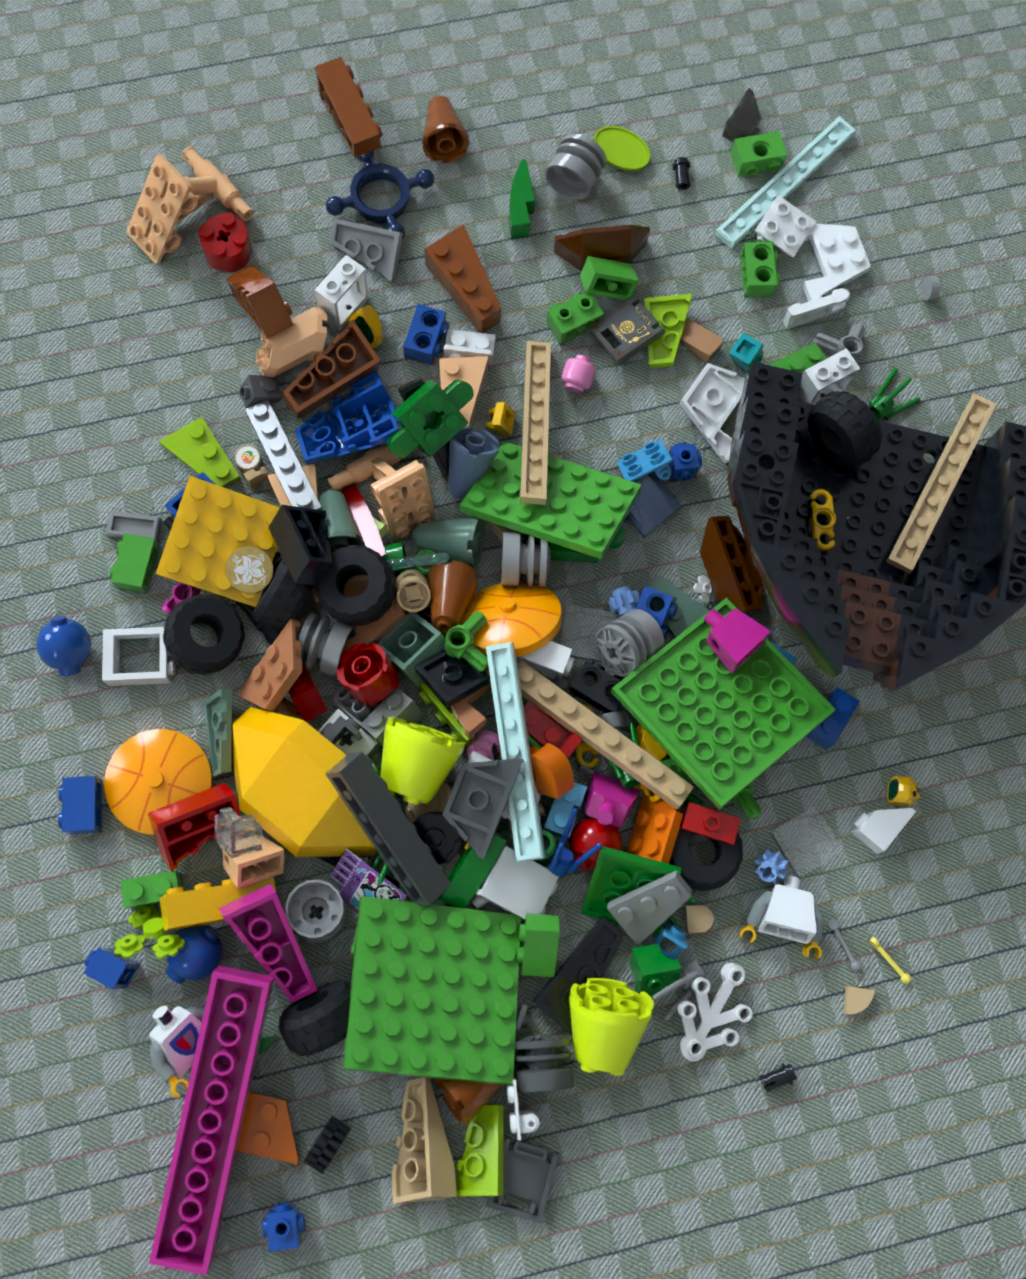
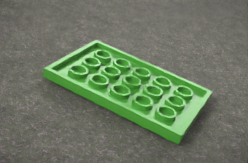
(580, 509)

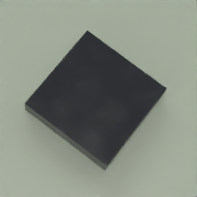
(451, 678)

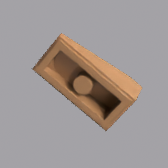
(701, 341)

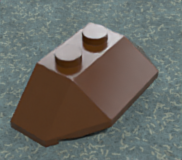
(609, 243)
(730, 565)

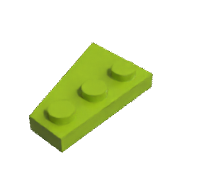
(672, 315)
(201, 452)
(444, 715)
(483, 1158)

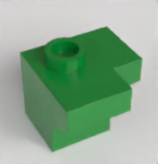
(653, 969)

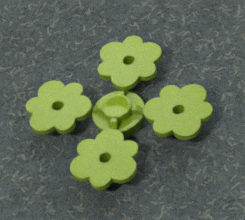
(152, 929)

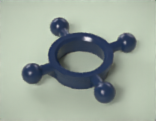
(371, 172)

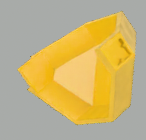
(285, 787)

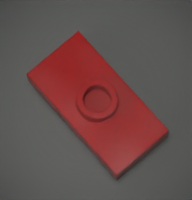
(710, 823)

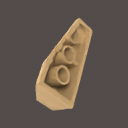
(425, 1160)

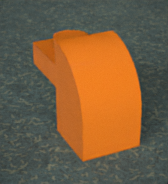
(551, 771)

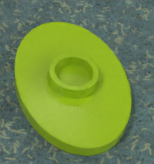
(623, 148)

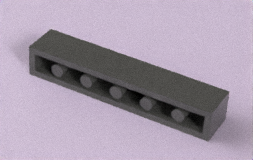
(388, 828)

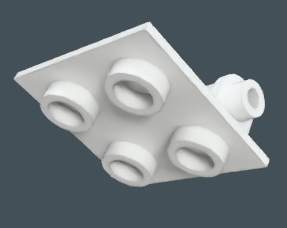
(784, 226)
(520, 1121)

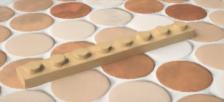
(535, 423)
(941, 483)
(602, 737)

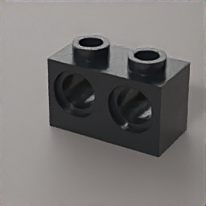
(595, 694)

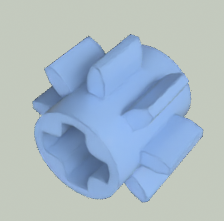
(623, 600)
(771, 866)

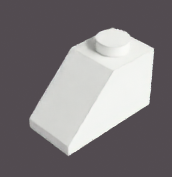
(881, 827)

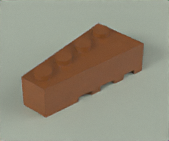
(348, 109)
(464, 278)
(261, 300)
(332, 371)

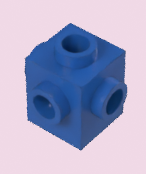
(685, 461)
(278, 1236)

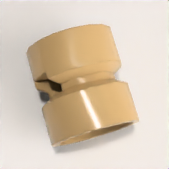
(412, 591)

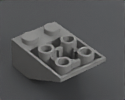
(374, 718)

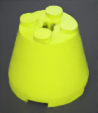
(417, 759)
(607, 1024)

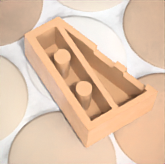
(469, 370)

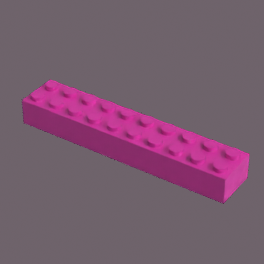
(211, 1120)

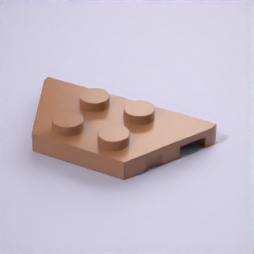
(276, 670)

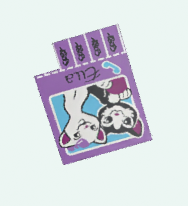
(361, 880)

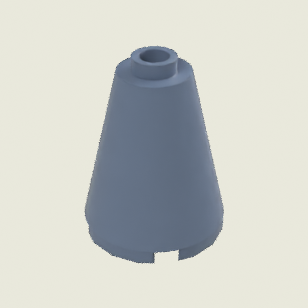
(469, 459)

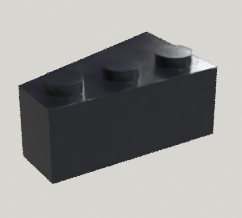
(302, 542)

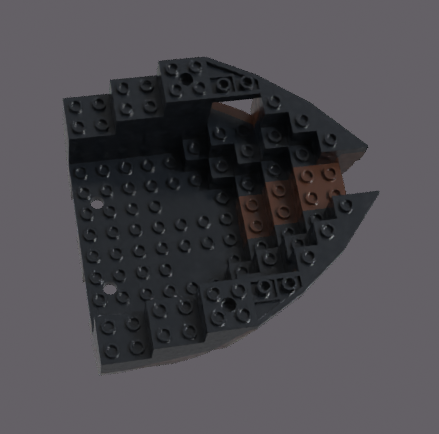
(848, 599)

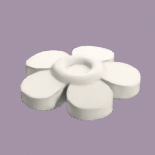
(705, 590)

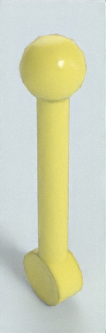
(905, 978)

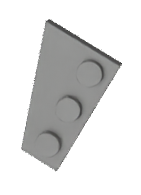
(369, 244)
(650, 905)

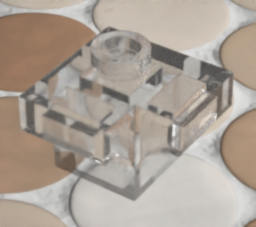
(237, 833)

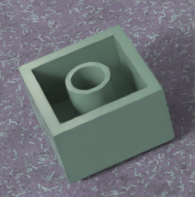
(411, 644)

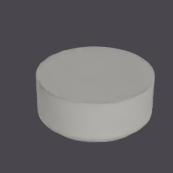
(930, 288)

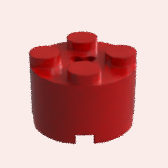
(225, 242)
(367, 673)

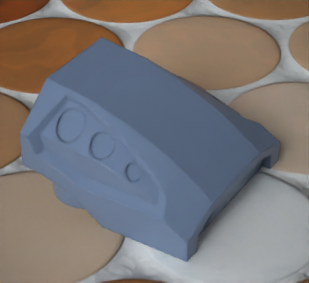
(652, 505)

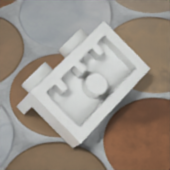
(469, 344)

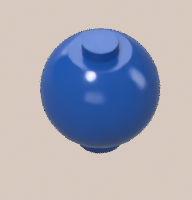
(63, 645)
(198, 956)

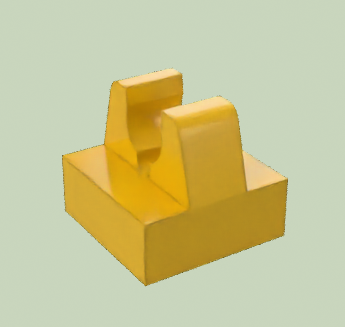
(502, 420)

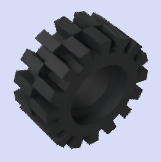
(327, 1145)

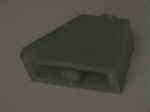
(744, 119)

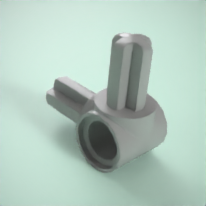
(851, 341)

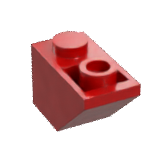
(306, 697)

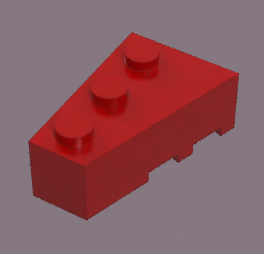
(189, 823)

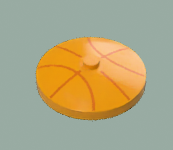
(517, 615)
(152, 773)

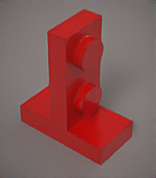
(547, 730)

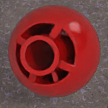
(590, 833)

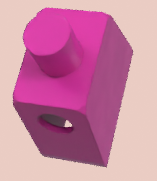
(734, 637)
(609, 800)

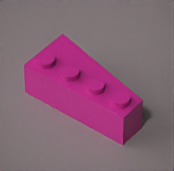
(268, 935)

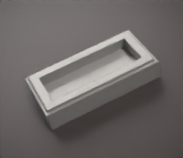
(132, 524)

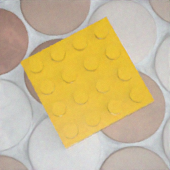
(208, 530)

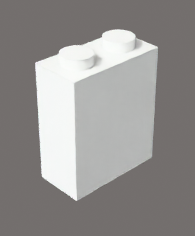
(518, 885)

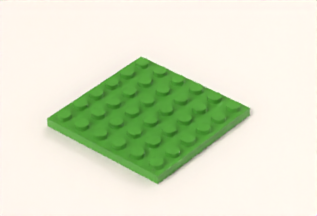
(719, 722)
(433, 992)

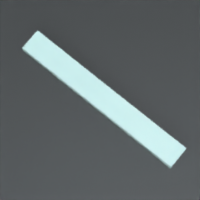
(785, 181)
(513, 745)

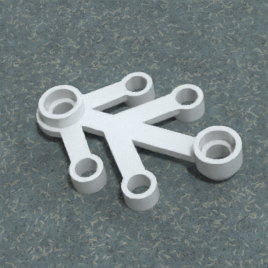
(711, 1015)

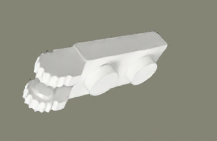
(816, 308)

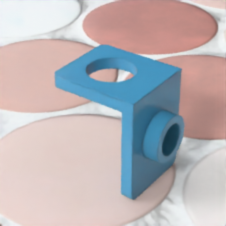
(676, 935)

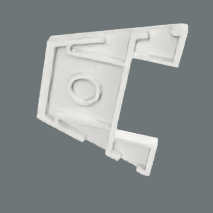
(839, 257)
(710, 404)

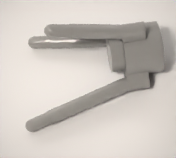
(687, 975)

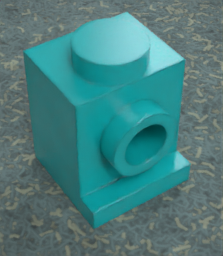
(751, 351)

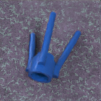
(563, 860)

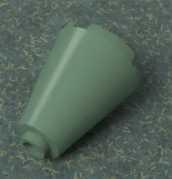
(339, 521)
(454, 536)

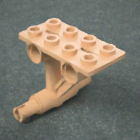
(172, 197)
(401, 493)

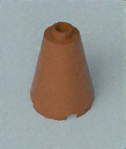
(443, 132)
(451, 593)
(466, 1097)

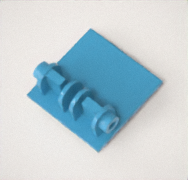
(646, 460)

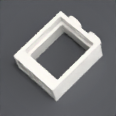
(335, 296)
(827, 376)
(111, 658)
(551, 660)

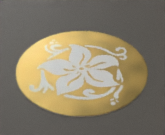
(249, 569)

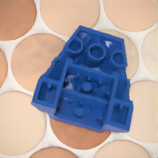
(352, 424)

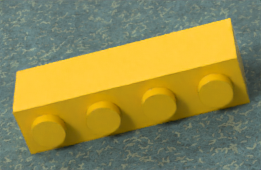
(202, 905)

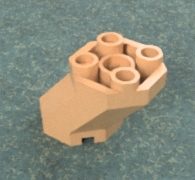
(294, 344)

